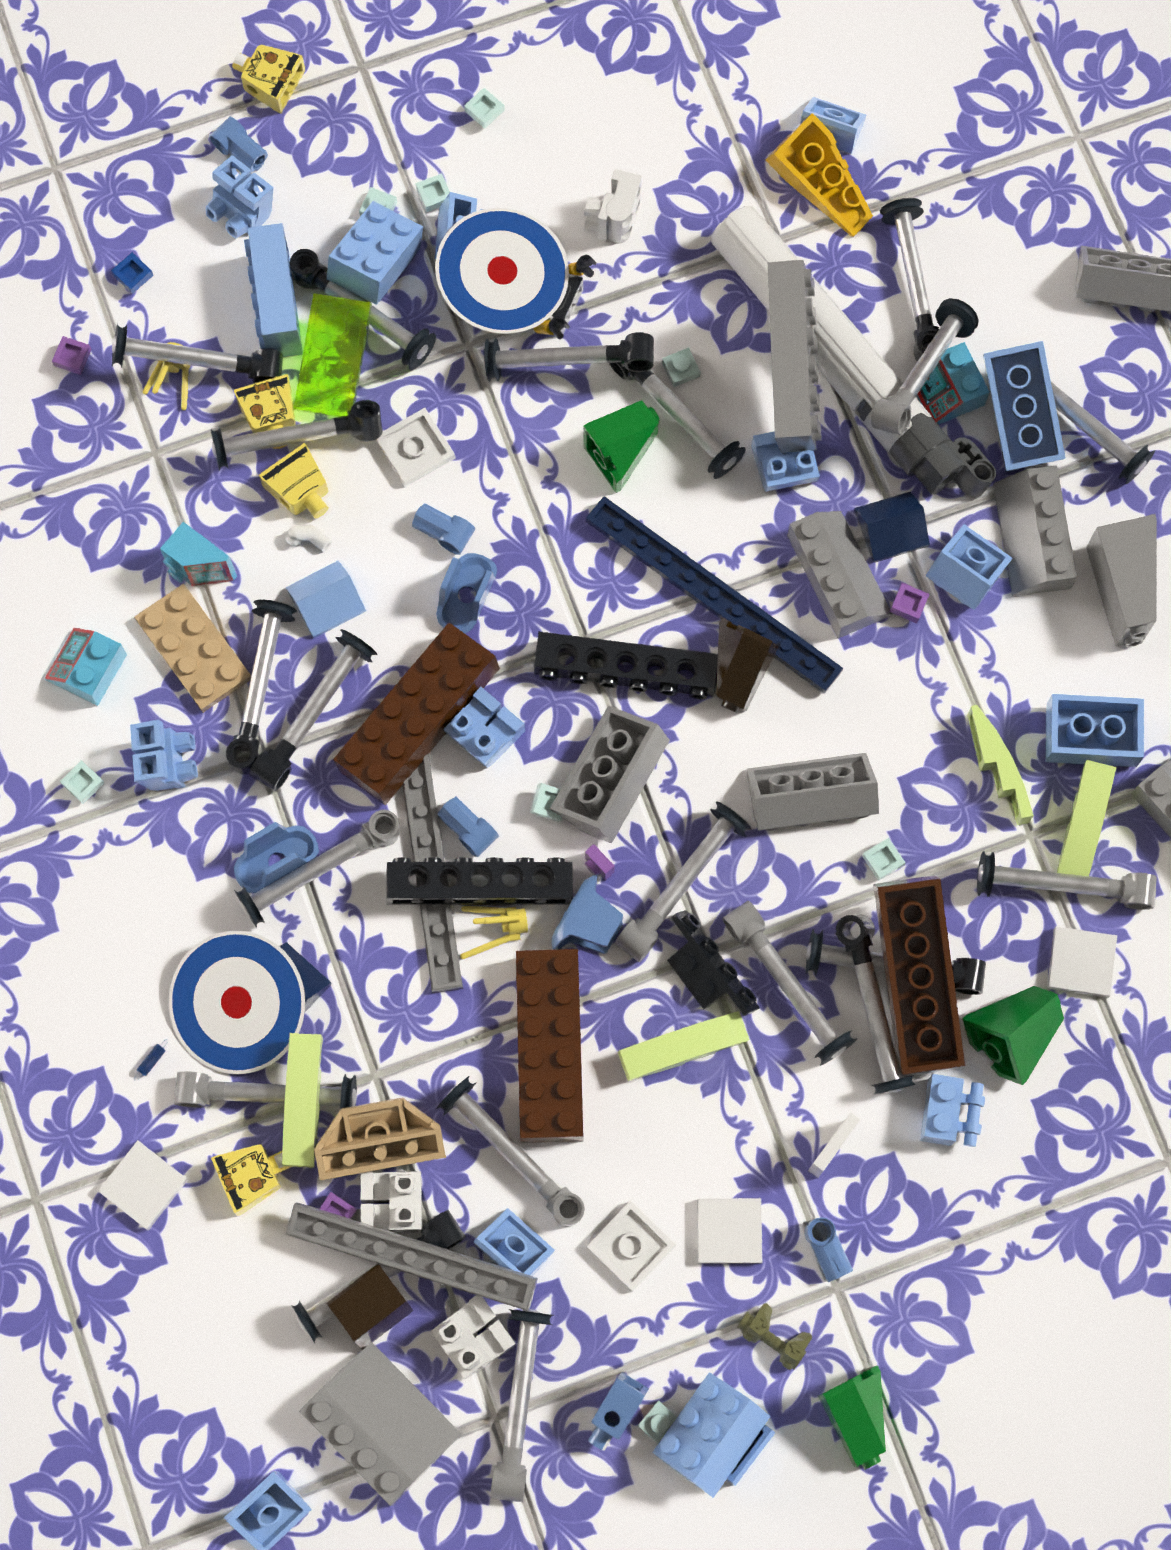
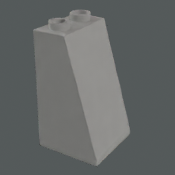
(1126, 576)

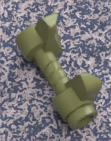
(757, 1328)

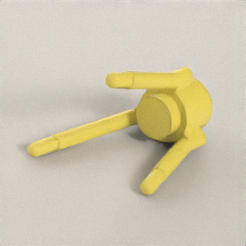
(159, 373)
(511, 921)

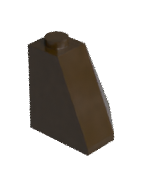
(741, 664)

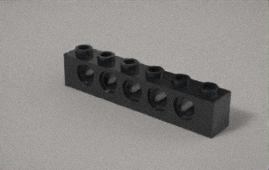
(612, 653)
(464, 892)

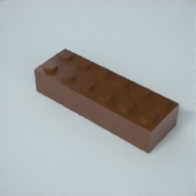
(415, 713)
(919, 974)
(549, 1046)

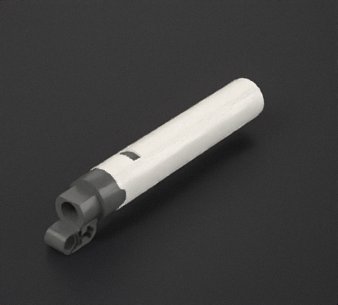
(855, 366)

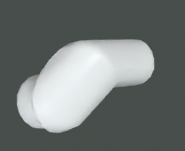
(308, 533)

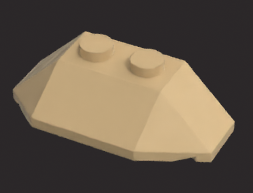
(377, 1138)

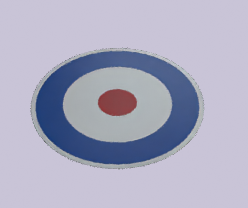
(502, 270)
(236, 1002)

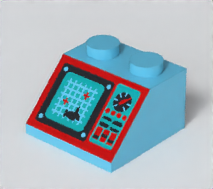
(953, 386)
(195, 558)
(87, 664)

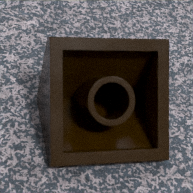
(369, 1307)

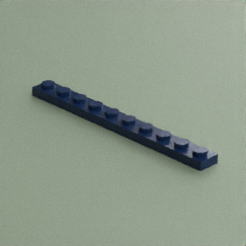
(712, 592)

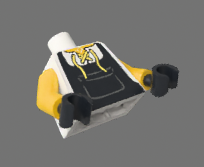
(559, 320)

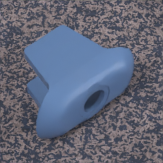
(468, 571)
(293, 842)
(588, 921)

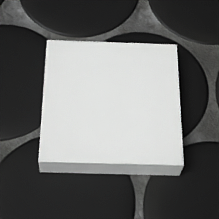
(415, 447)
(1082, 962)
(834, 1145)
(143, 1185)
(729, 1231)
(631, 1246)

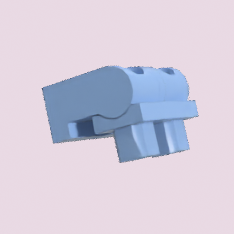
(239, 198)
(781, 469)
(485, 728)
(159, 756)

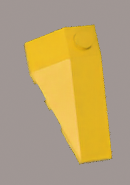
(819, 173)

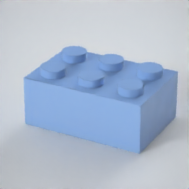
(374, 252)
(1095, 730)
(711, 1434)

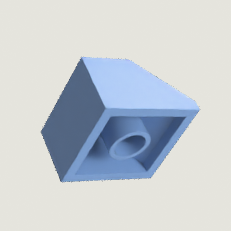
(968, 567)

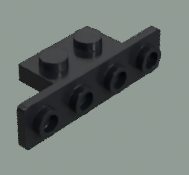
(705, 970)

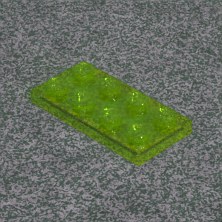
(332, 355)

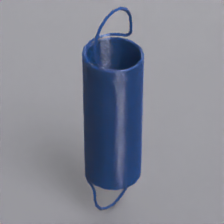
(151, 1059)

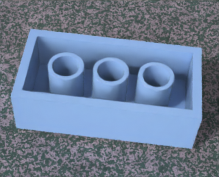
(273, 289)
(1024, 406)

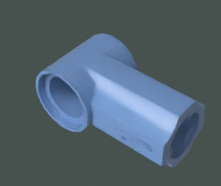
(233, 140)
(450, 531)
(473, 832)
(828, 1252)

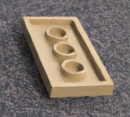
(193, 648)

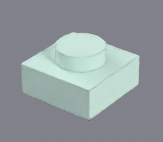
(484, 108)
(432, 192)
(383, 198)
(681, 367)
(82, 782)
(543, 800)
(883, 859)
(657, 1422)

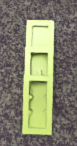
(995, 756)
(1086, 819)
(683, 1046)
(302, 1100)

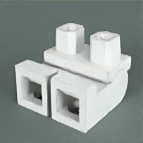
(618, 211)
(404, 1197)
(462, 1347)

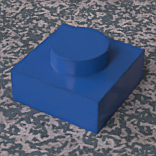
(132, 273)

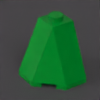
(620, 441)
(1015, 1031)
(858, 1416)

